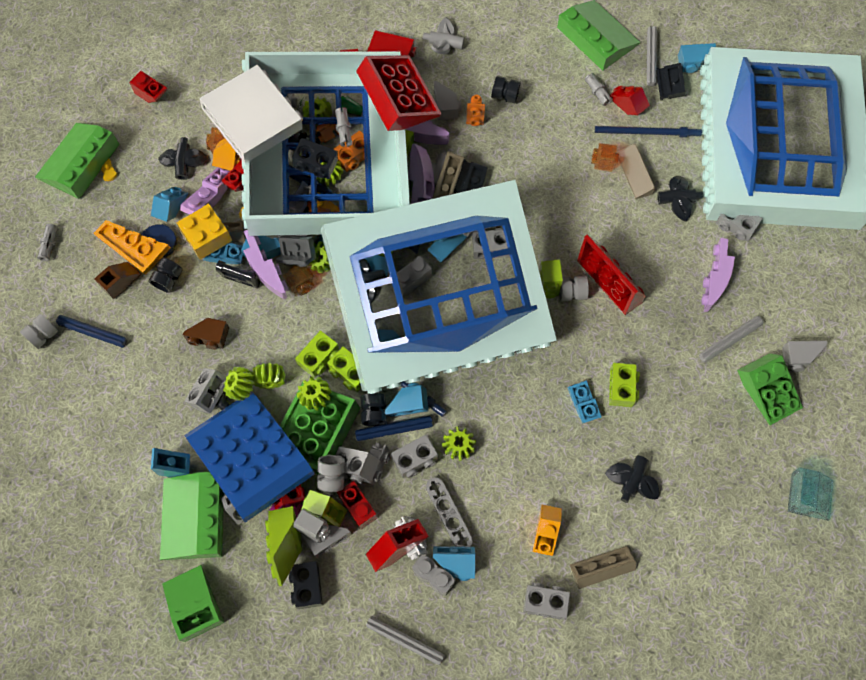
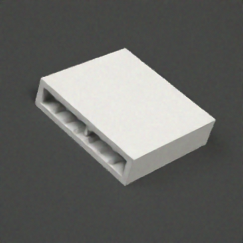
(251, 113)

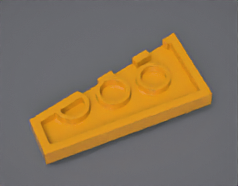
(135, 248)

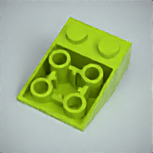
(283, 542)

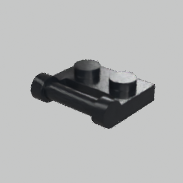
(238, 275)

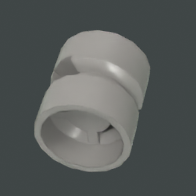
(574, 288)
(39, 331)
(330, 472)

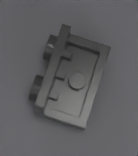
(296, 250)

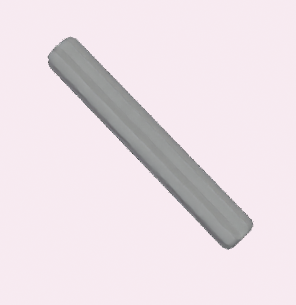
(651, 56)
(731, 339)
(405, 640)

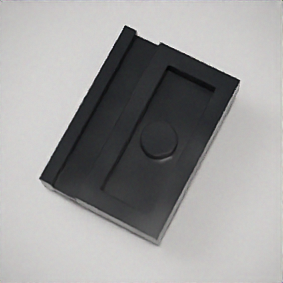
(671, 81)
(470, 177)

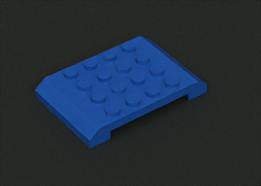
(249, 456)

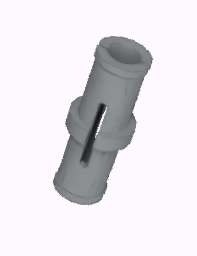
(598, 89)
(343, 127)
(49, 233)

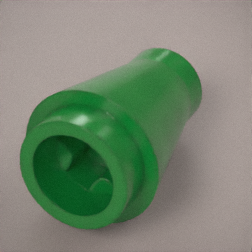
(351, 106)

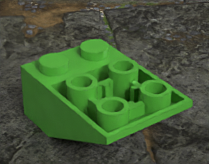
(771, 387)
(192, 604)

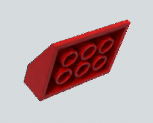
(397, 91)
(610, 276)

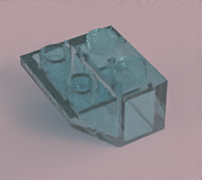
(810, 494)

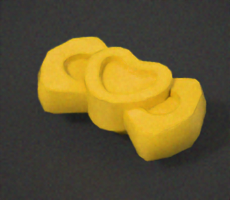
(108, 171)

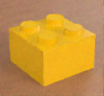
(204, 231)

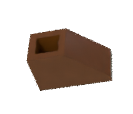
(117, 278)
(208, 332)

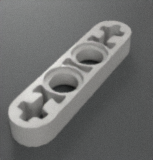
(452, 512)

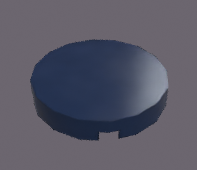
(162, 234)

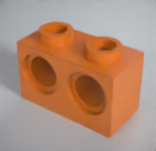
(356, 155)

